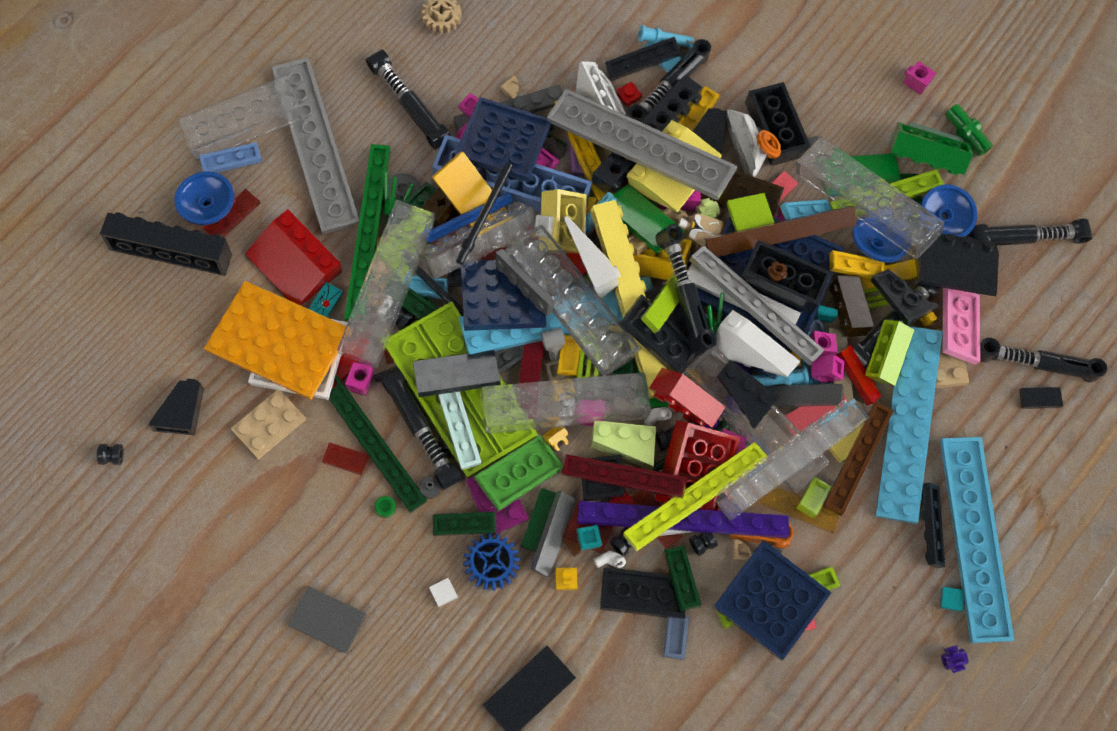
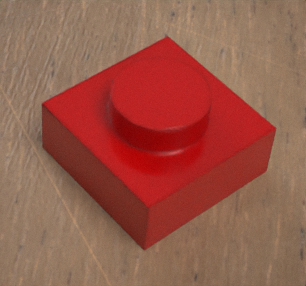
(628, 94)

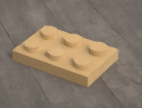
(950, 370)
(268, 424)

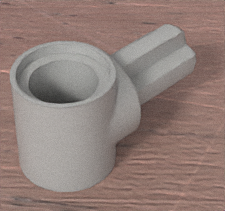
(553, 342)

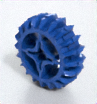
(483, 556)

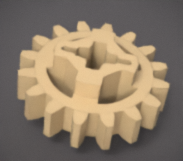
(441, 15)

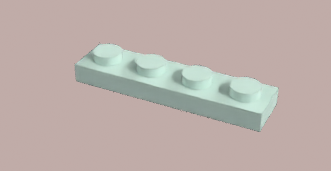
(459, 430)

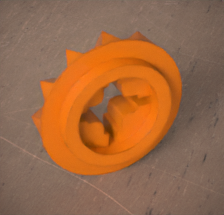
(768, 144)

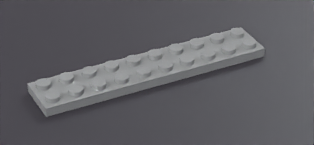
(642, 144)
(318, 151)

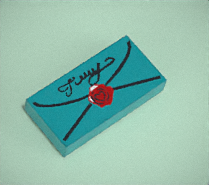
(326, 300)

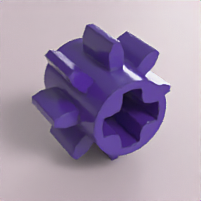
(954, 659)

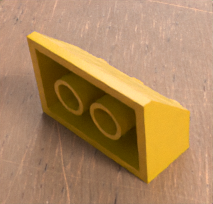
(658, 264)

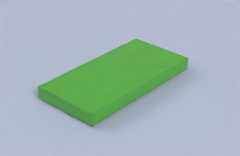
(519, 472)

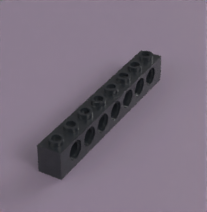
(685, 89)

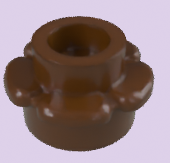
(773, 274)

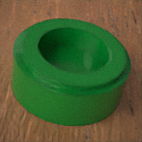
(385, 506)

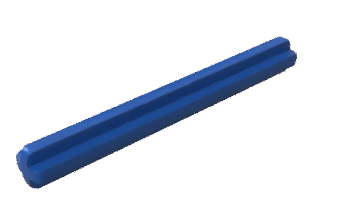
(467, 218)

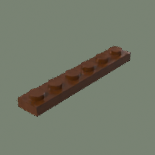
(858, 459)

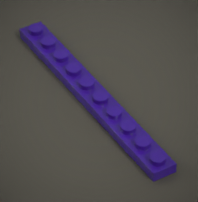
(699, 521)

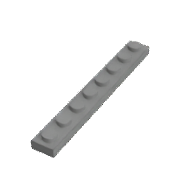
(756, 305)

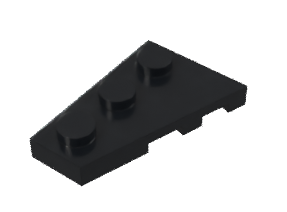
(904, 301)
(750, 394)

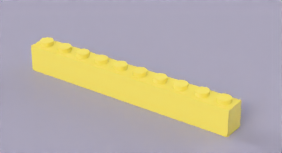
(620, 252)

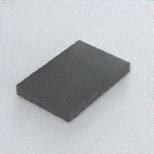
(327, 620)

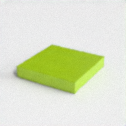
(750, 212)

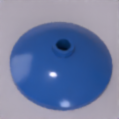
(201, 190)
(955, 205)
(875, 244)

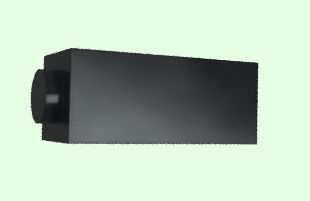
(712, 128)
(180, 409)

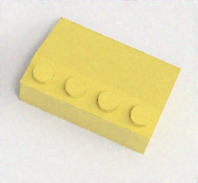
(659, 187)

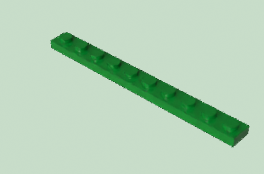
(368, 222)

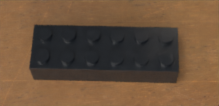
(166, 243)

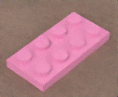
(961, 325)

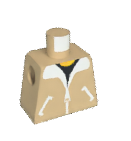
(698, 228)

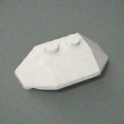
(597, 87)
(743, 135)

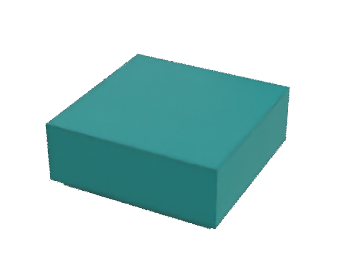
(826, 314)
(589, 537)
(951, 599)

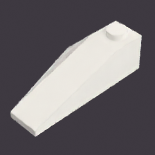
(598, 266)
(749, 345)

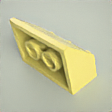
(560, 204)

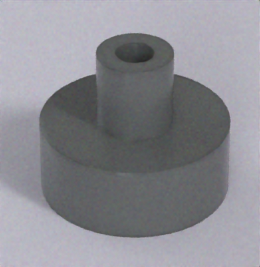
(430, 492)

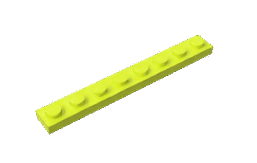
(694, 498)

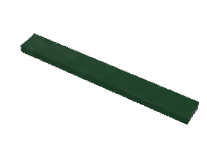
(376, 447)

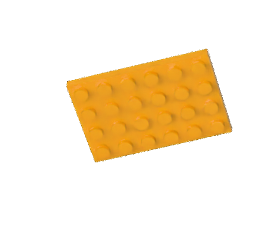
(276, 340)

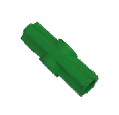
(969, 129)

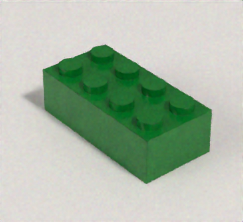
(930, 149)

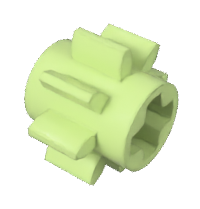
(708, 208)

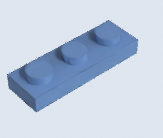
(231, 158)

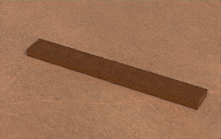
(782, 231)

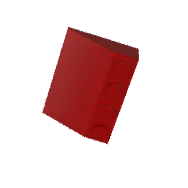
(293, 259)
(695, 453)

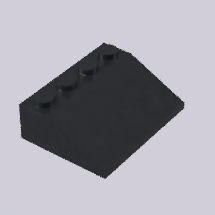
(960, 265)

